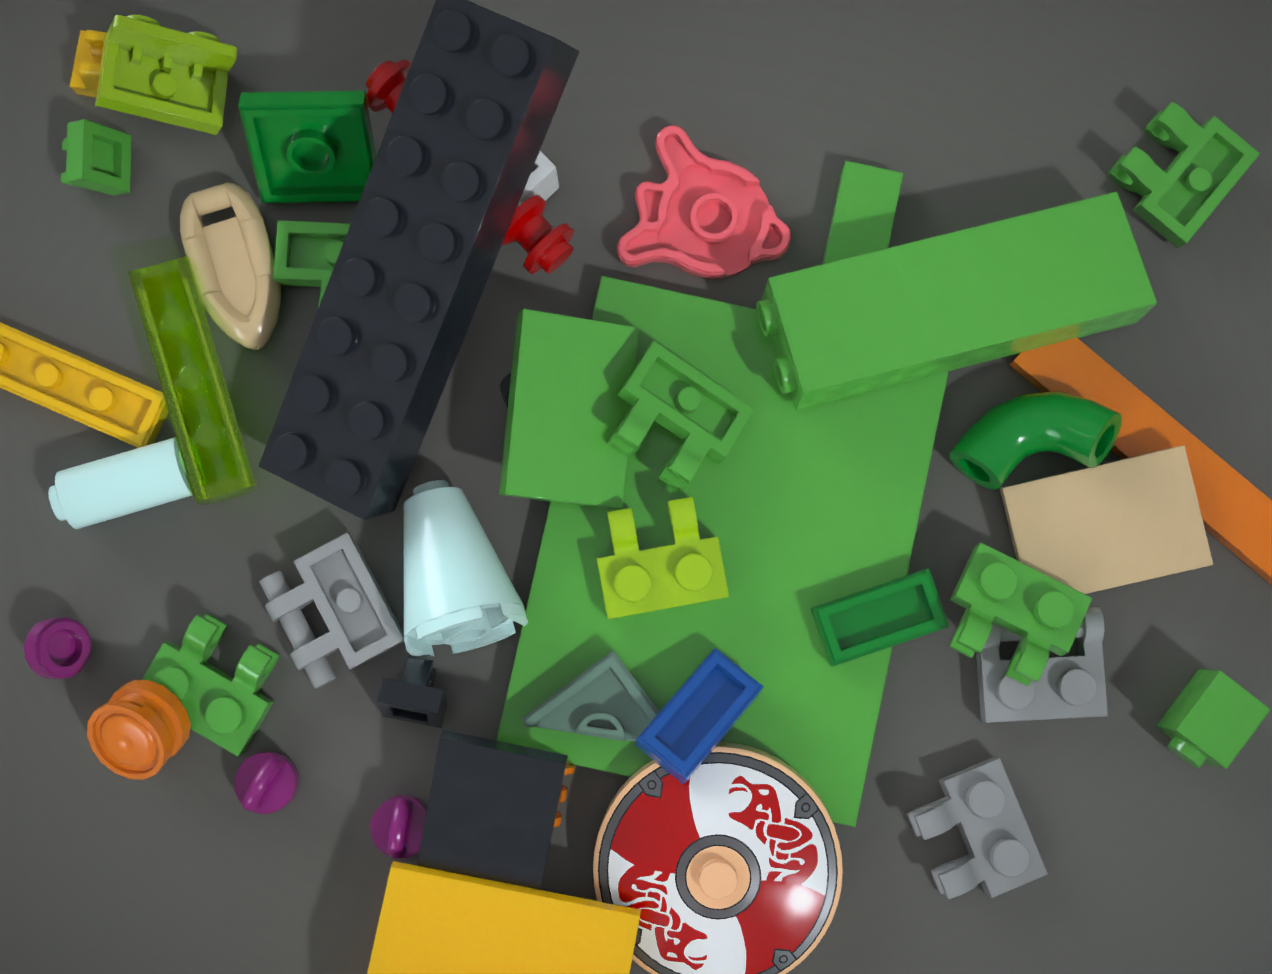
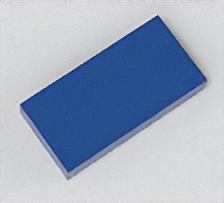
(698, 716)

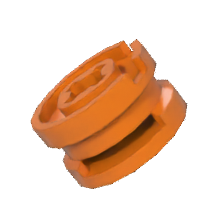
(138, 729)

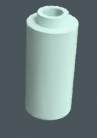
(120, 484)

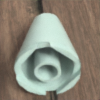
(452, 576)

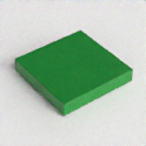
(309, 144)

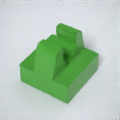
(97, 158)

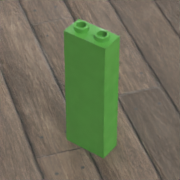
(954, 300)

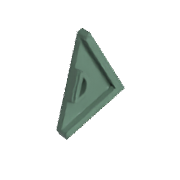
(598, 703)

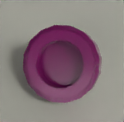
(57, 648)
(266, 782)
(399, 826)

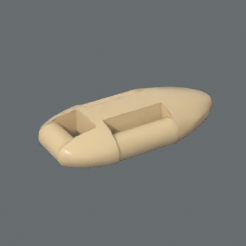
(232, 264)

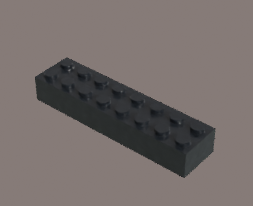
(417, 256)

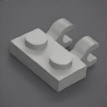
(992, 829)

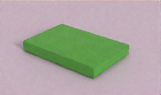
(567, 409)

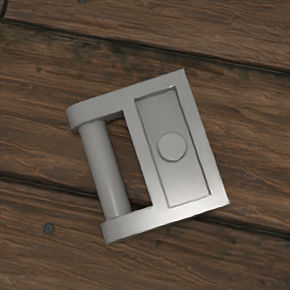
(1065, 690)

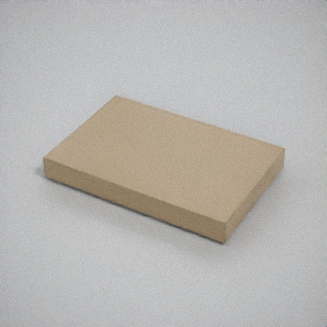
(1110, 522)

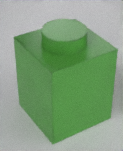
(1211, 720)

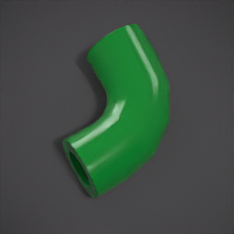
(1033, 425)

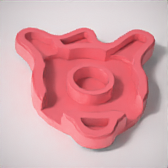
(704, 217)

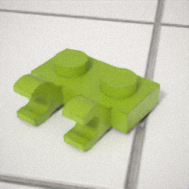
(663, 575)

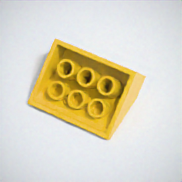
(483, 926)

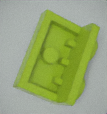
(164, 73)

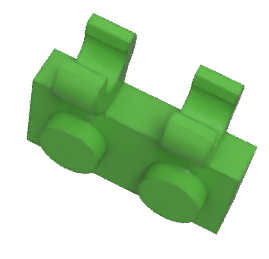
(1196, 180)
(684, 403)
(1021, 601)
(217, 704)

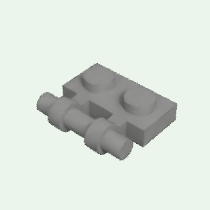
(348, 602)

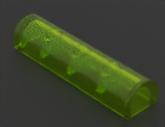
(192, 381)

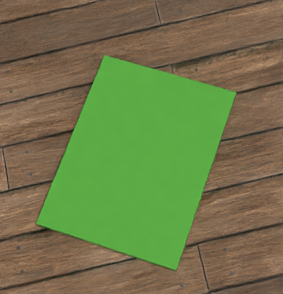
(802, 517)

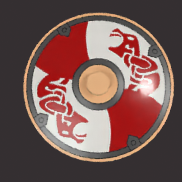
(725, 869)

